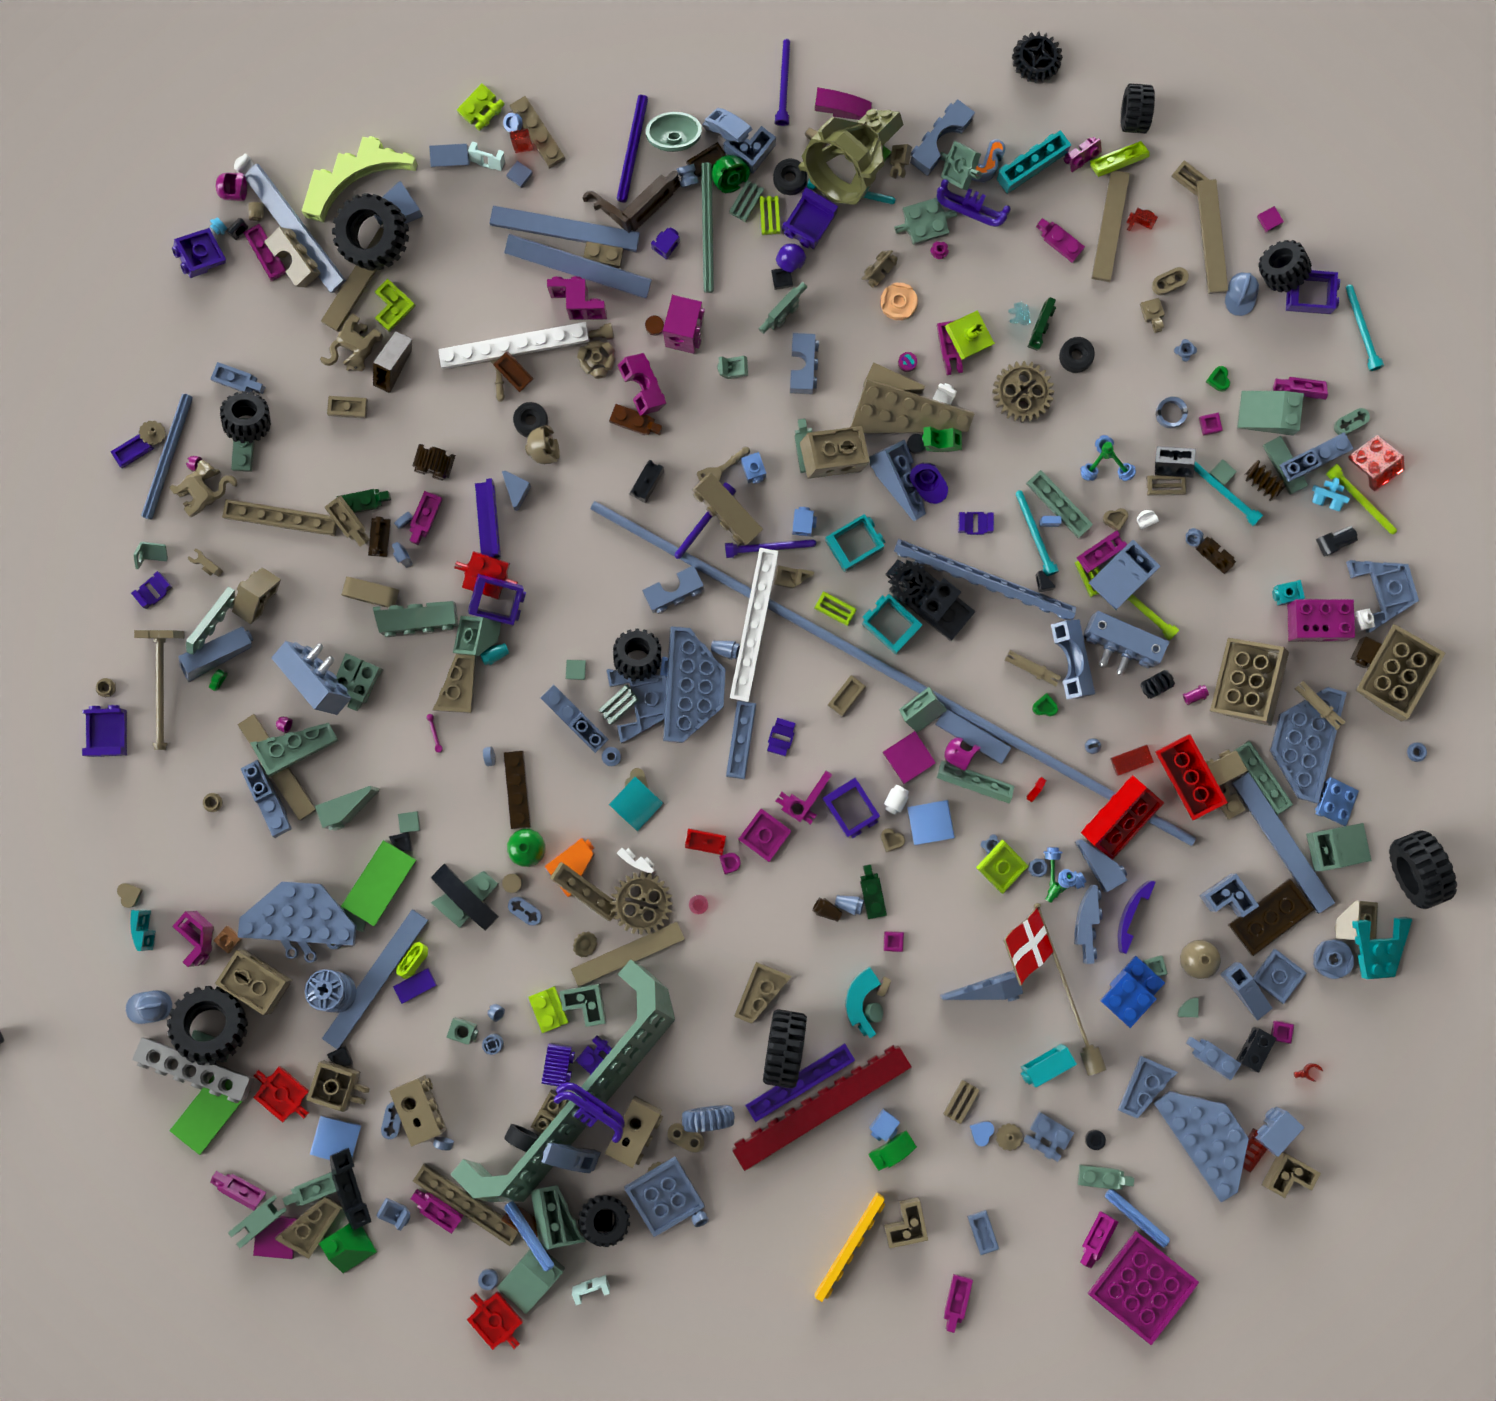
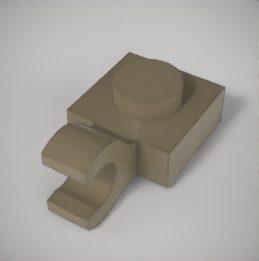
(1153, 312)
(209, 567)

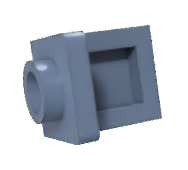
(394, 1213)

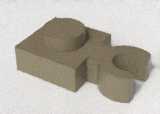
(899, 157)
(1233, 806)

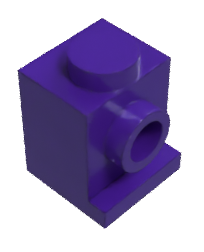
(666, 242)

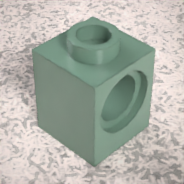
(454, 1034)

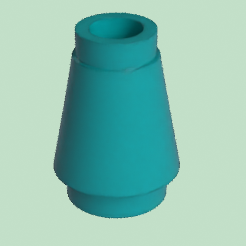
(494, 654)

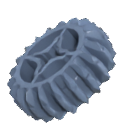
(708, 1118)

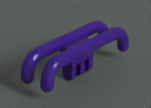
(971, 206)
(591, 1108)

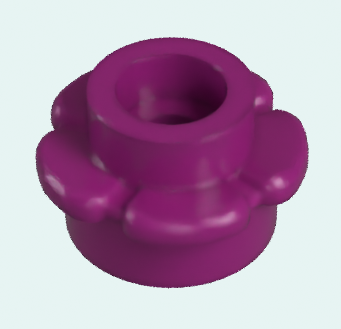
(939, 254)

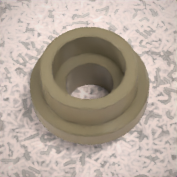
(100, 687)
(207, 799)

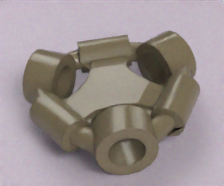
(596, 358)

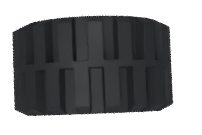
(1137, 108)
(1296, 265)
(243, 405)
(635, 641)
(620, 1223)

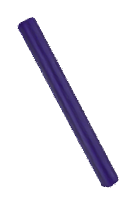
(632, 148)

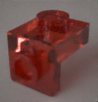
(1143, 217)

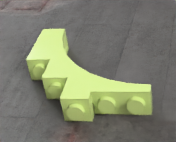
(348, 168)

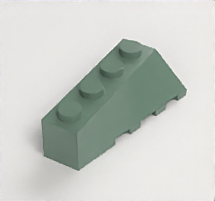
(416, 618)

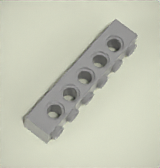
(145, 1057)

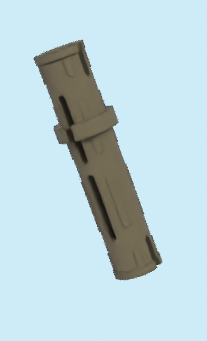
(1033, 668)
(1325, 711)

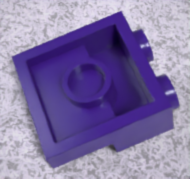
(198, 252)

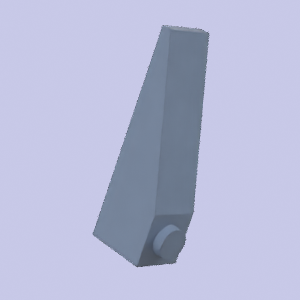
(893, 470)
(995, 988)

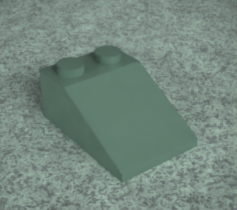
(1271, 411)
(343, 809)
(529, 1281)

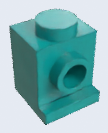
(1296, 592)

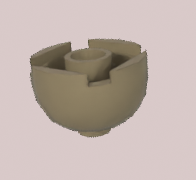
(542, 446)
(1200, 959)

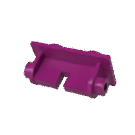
(1090, 149)

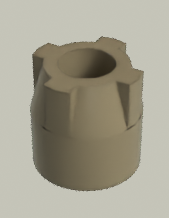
(256, 211)

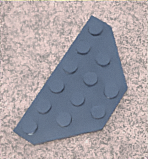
(693, 685)
(1305, 744)
(298, 914)
(1209, 1137)

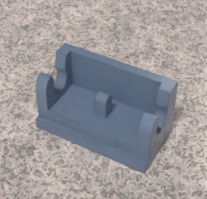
(449, 155)

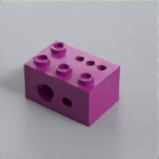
(683, 324)
(1321, 620)

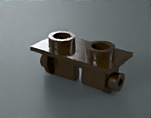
(379, 537)
(1222, 561)

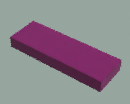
(270, 263)

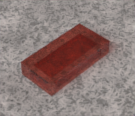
(521, 140)
(1131, 760)

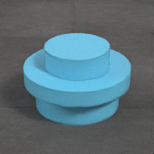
(218, 226)

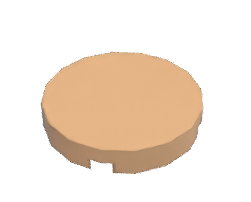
(898, 301)

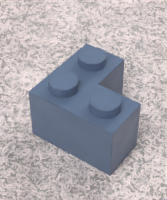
(753, 150)
(1231, 892)
(1279, 1131)

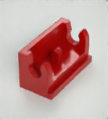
(705, 841)

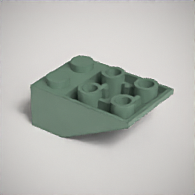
(1338, 847)

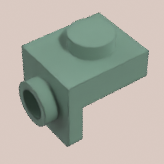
(733, 367)

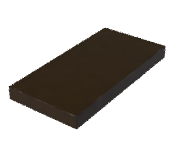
(1272, 918)

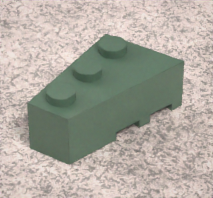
(553, 1220)

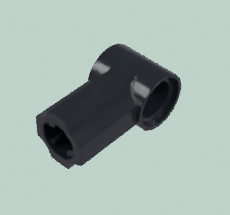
(1334, 541)

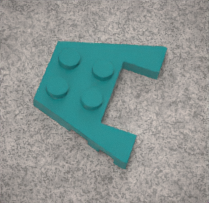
(1381, 956)

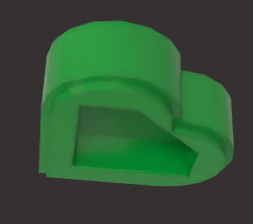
(1218, 379)
(218, 679)
(1045, 705)

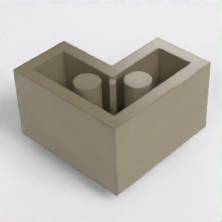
(254, 593)
(1286, 1171)
(909, 1230)

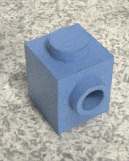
(753, 468)
(803, 522)
(884, 1126)

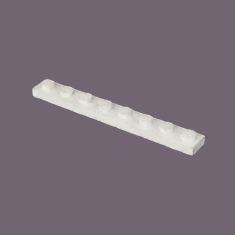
(514, 344)
(754, 624)

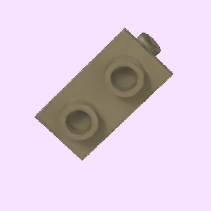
(873, 272)

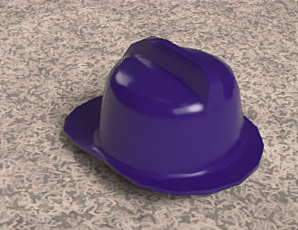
(929, 483)

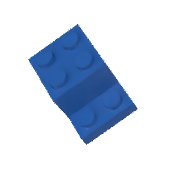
(1132, 991)

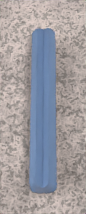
(1134, 1215)
(529, 1236)

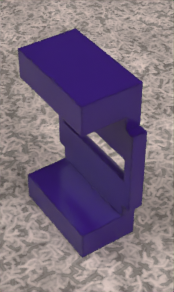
(985, 523)
(144, 595)
(783, 728)

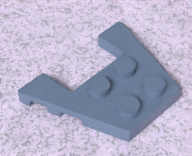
(1392, 587)
(651, 703)

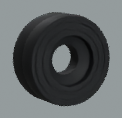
(789, 187)
(1082, 345)
(523, 412)

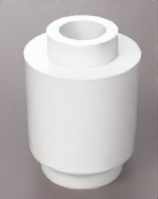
(896, 799)

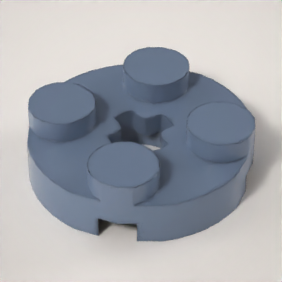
(1343, 954)

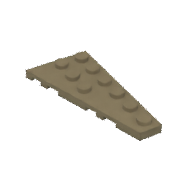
(899, 411)

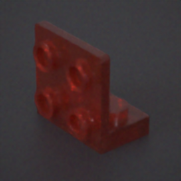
(1378, 461)

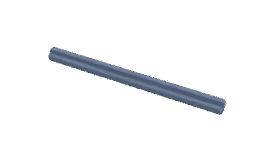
(167, 456)

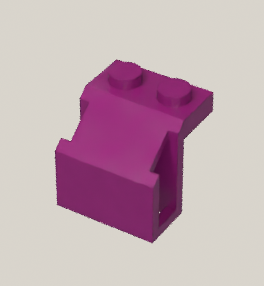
(201, 941)

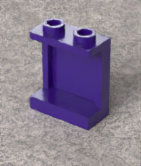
(810, 219)
(105, 731)

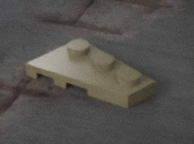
(459, 686)
(760, 990)
(310, 1227)

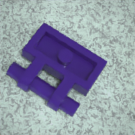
(590, 1058)

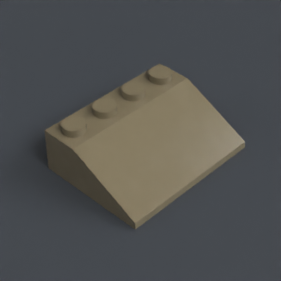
(1400, 673)
(1249, 681)

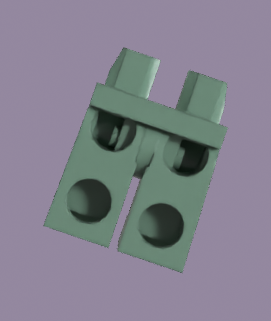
(358, 679)

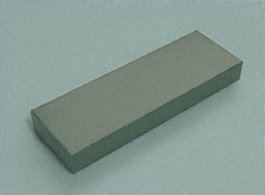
(1278, 454)

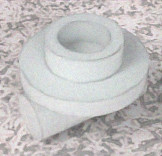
(243, 164)
(1146, 519)

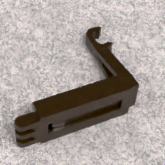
(643, 206)

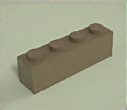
(726, 509)

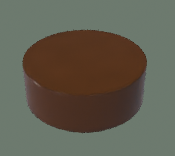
(654, 325)

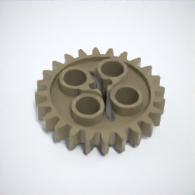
(1011, 380)
(636, 919)

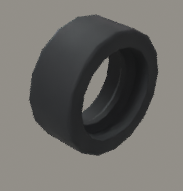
(520, 1137)

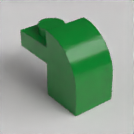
(942, 440)
(893, 1151)

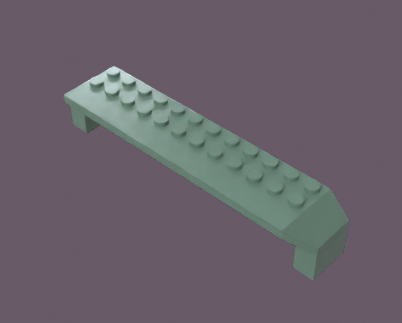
(653, 1019)

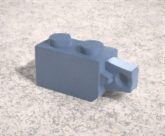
(1214, 1057)

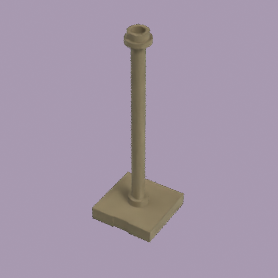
(159, 637)

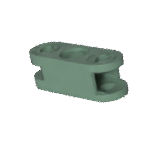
(257, 1221)

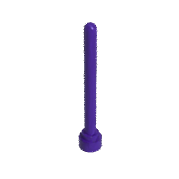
(782, 117)
(699, 527)
(733, 550)

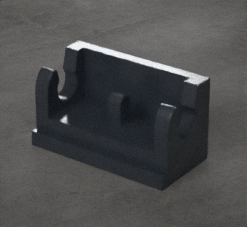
(647, 481)

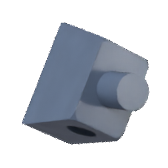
(401, 198)

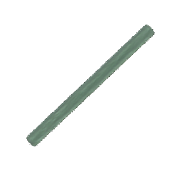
(707, 224)

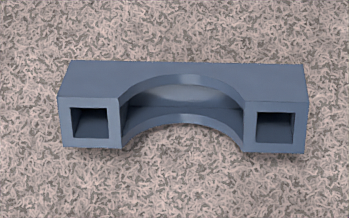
(956, 120)
(1070, 638)

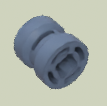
(687, 175)
(496, 1044)

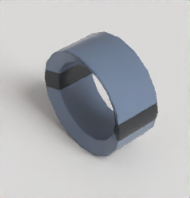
(1181, 404)

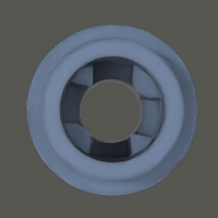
(728, 649)
(850, 904)

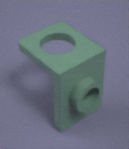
(149, 551)

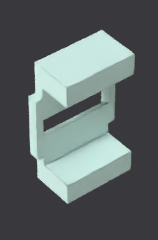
(493, 162)
(581, 1289)

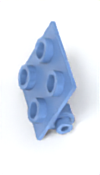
(1336, 801)

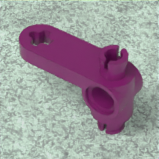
(788, 802)

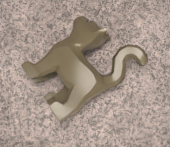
(352, 340)
(199, 490)

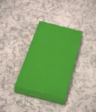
(378, 883)
(204, 1118)

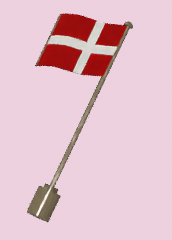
(1028, 949)

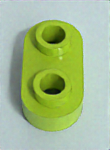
(412, 960)

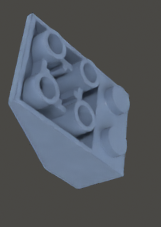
(1124, 574)

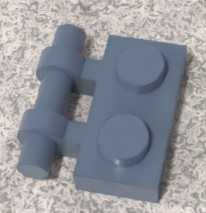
(1052, 1131)

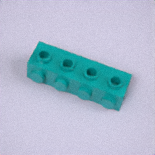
(1033, 162)

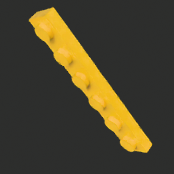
(846, 1255)

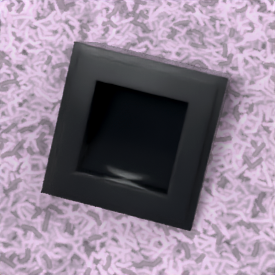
(237, 228)
(1043, 582)
(603, 1220)

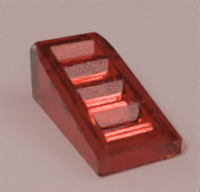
(1258, 1154)

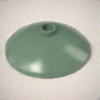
(673, 131)

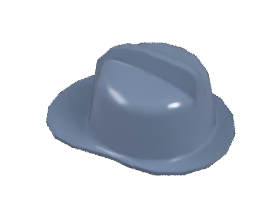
(1241, 294)
(148, 1007)

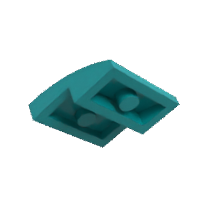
(636, 803)
(141, 936)

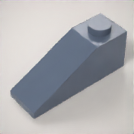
(1105, 870)

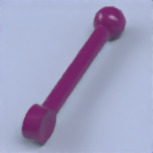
(438, 748)

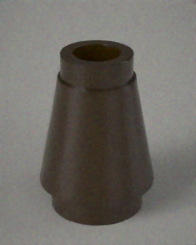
(826, 909)

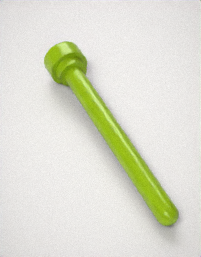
(1335, 472)
(1168, 630)

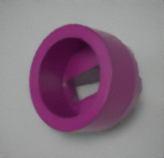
(193, 462)
(284, 724)

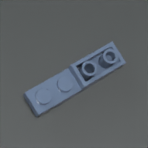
(728, 125)
(1316, 457)
(574, 718)
(267, 798)
(1088, 914)
(570, 1158)

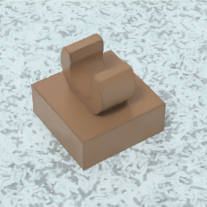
(227, 939)

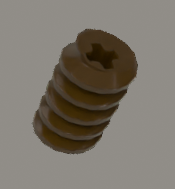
(1264, 480)

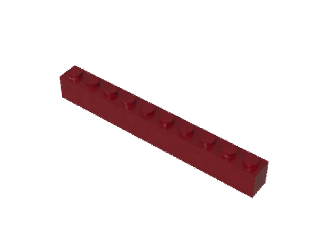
(821, 1107)

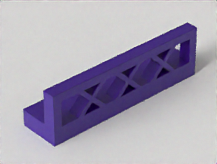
(488, 518)

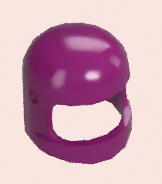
(231, 186)
(957, 755)

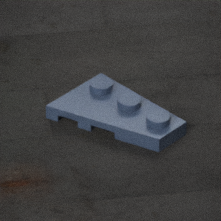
(1144, 1085)

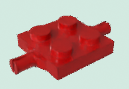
(486, 566)
(281, 1094)
(495, 1320)

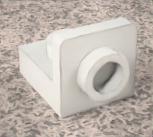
(945, 393)
(1363, 620)

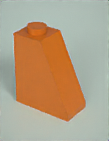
(575, 857)

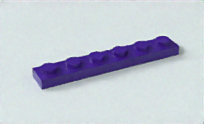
(807, 1079)

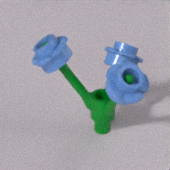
(1105, 447)
(1065, 878)

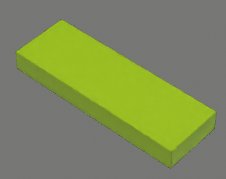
(1119, 158)

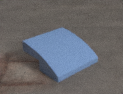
(931, 822)
(333, 1136)

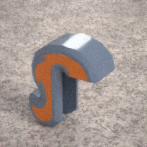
(994, 153)

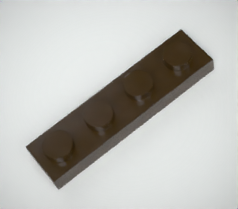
(517, 789)

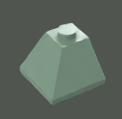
(475, 635)

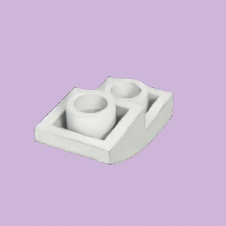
(642, 864)

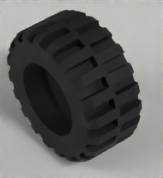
(348, 225)
(1423, 869)
(192, 1006)
(785, 1048)

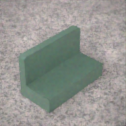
(922, 710)

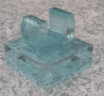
(1022, 314)

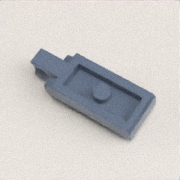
(236, 379)

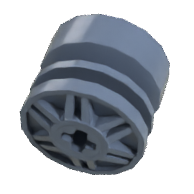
(340, 991)

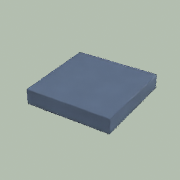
(1279, 976)

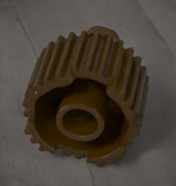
(433, 462)

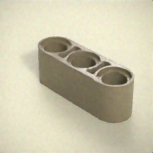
(370, 592)

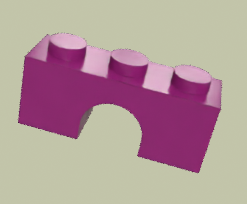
(638, 369)

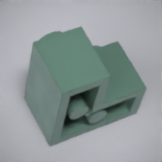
(587, 998)

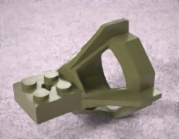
(859, 143)

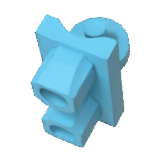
(1337, 499)

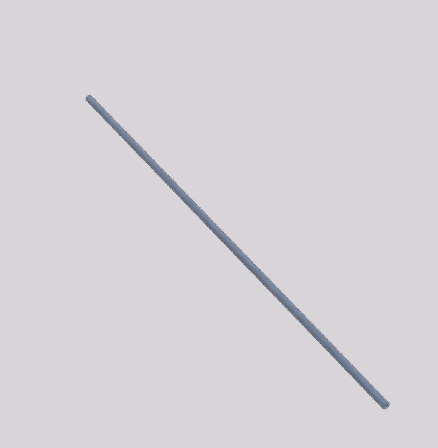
(882, 667)

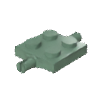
(960, 165)
(925, 221)
(787, 305)

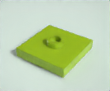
(1002, 866)

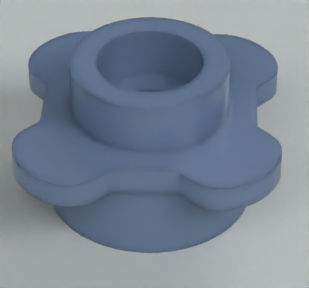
(1185, 344)
(986, 844)

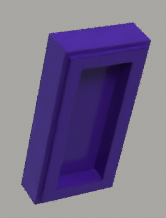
(130, 451)
(414, 985)

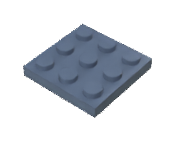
(664, 1196)

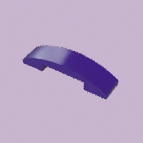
(1124, 938)

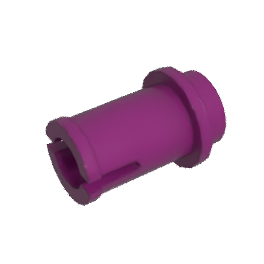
(1196, 694)

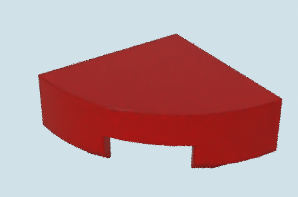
(1036, 790)

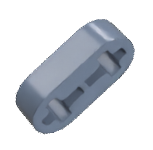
(522, 914)
(387, 1122)

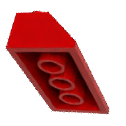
(1191, 777)
(1122, 817)

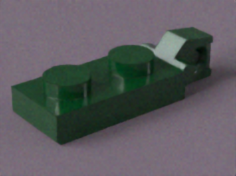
(1041, 324)
(366, 500)
(872, 893)

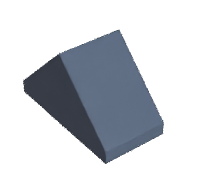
(516, 488)

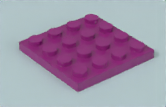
(1143, 1287)

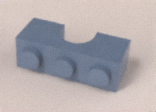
(803, 380)
(689, 585)

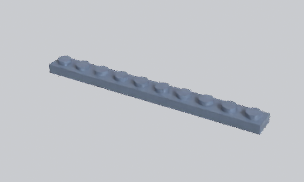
(990, 581)

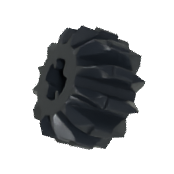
(1157, 684)

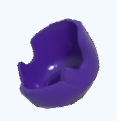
(790, 257)

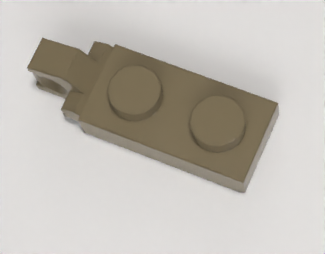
(347, 520)

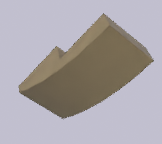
(547, 1112)

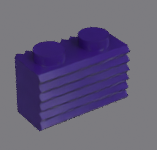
(557, 1064)

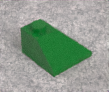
(347, 1247)

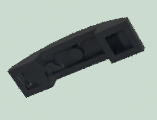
(464, 897)
(348, 1190)

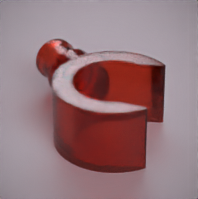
(1305, 1072)

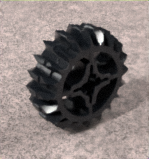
(1031, 72)

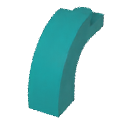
(858, 989)

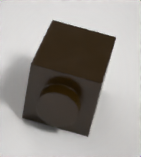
(1365, 651)

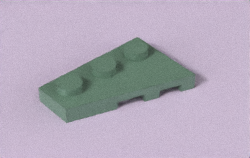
(480, 885)

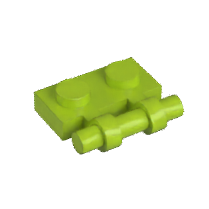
(477, 103)

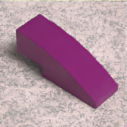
(841, 104)

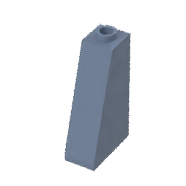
(215, 653)

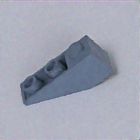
(1246, 989)

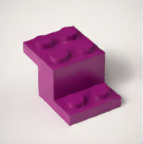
(576, 296)

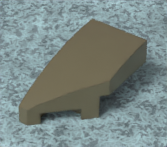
(791, 577)

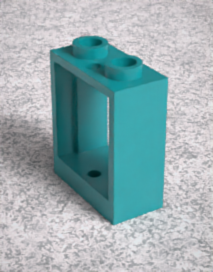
(837, 550)
(881, 602)
(1047, 1066)

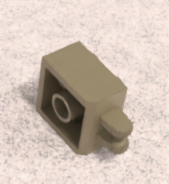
(346, 1082)

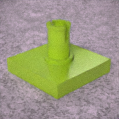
(969, 335)

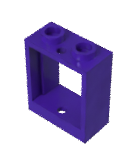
(1332, 302)
(477, 594)
(840, 791)

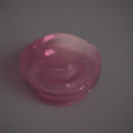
(698, 904)

